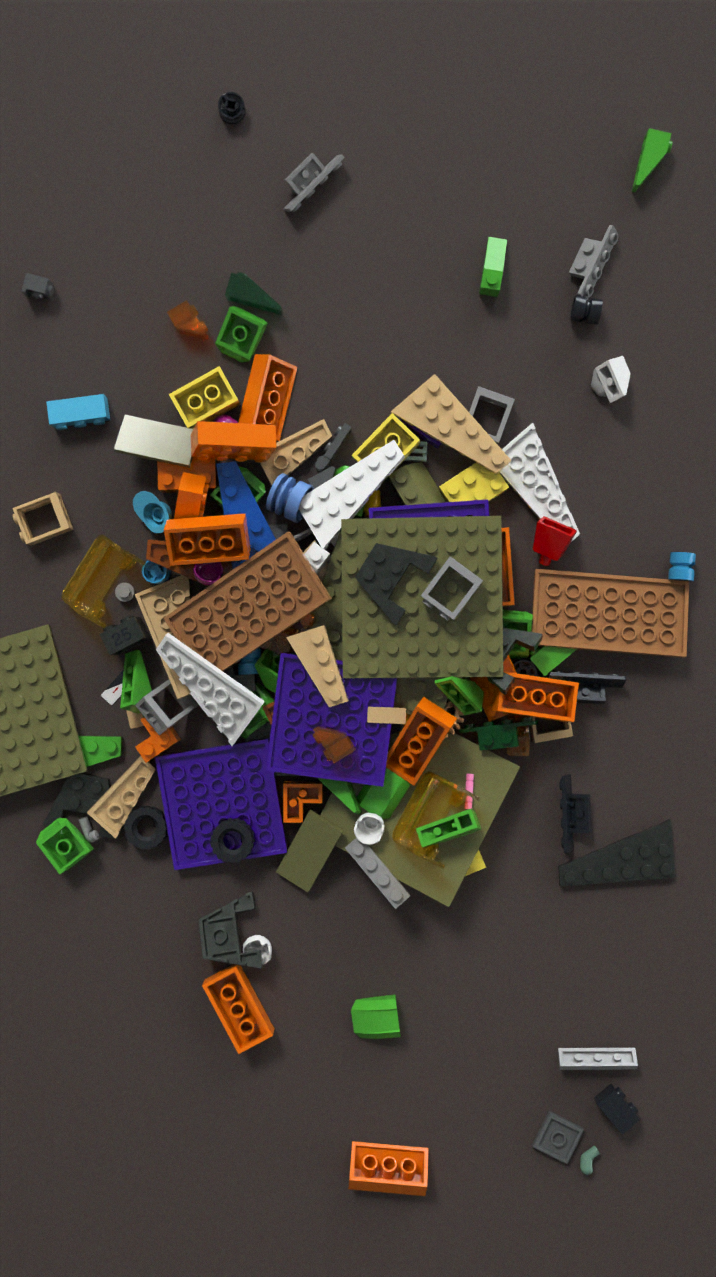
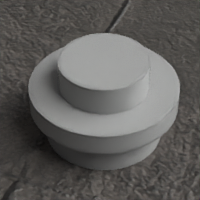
(124, 592)

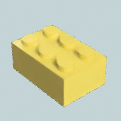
(204, 398)
(388, 431)
(473, 484)

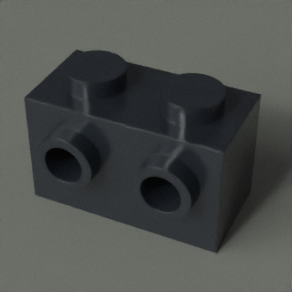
(616, 1108)

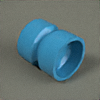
(682, 566)
(155, 573)
(247, 664)

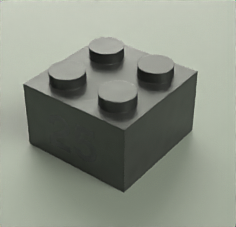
(125, 635)

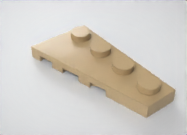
(319, 661)

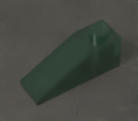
(246, 292)

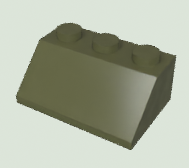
(415, 485)

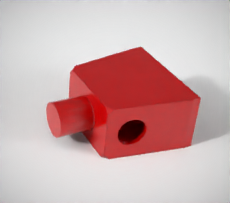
(551, 540)

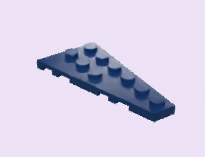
(239, 499)

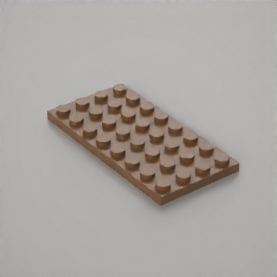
(250, 604)
(611, 613)

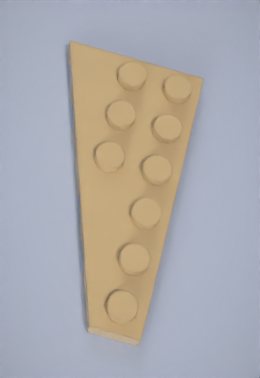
(447, 420)
(157, 604)

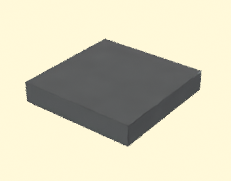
(557, 1137)

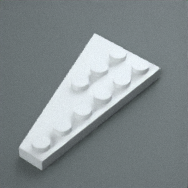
(534, 478)
(347, 492)
(216, 692)

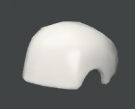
(369, 828)
(261, 943)

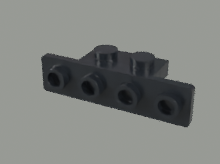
(591, 686)
(575, 813)

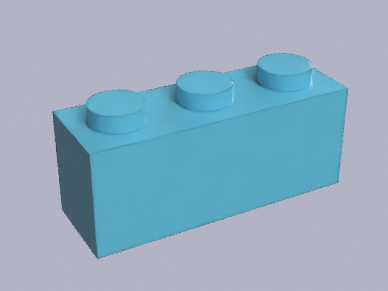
(78, 411)

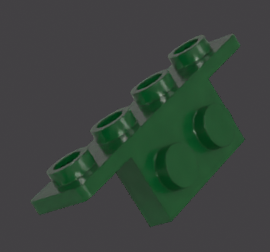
(498, 736)

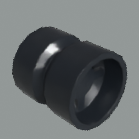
(586, 310)

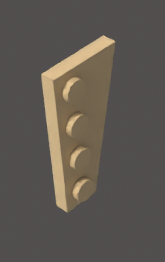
(296, 450)
(116, 804)

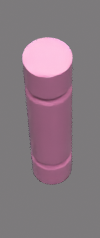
(469, 786)

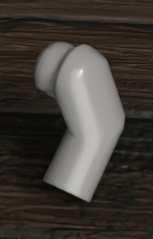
(596, 385)
(90, 834)

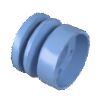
(286, 497)

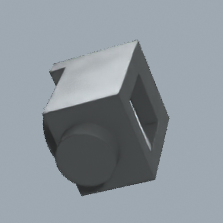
(37, 287)

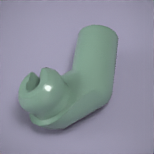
(586, 1160)

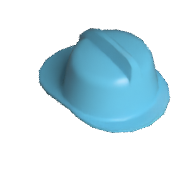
(151, 511)

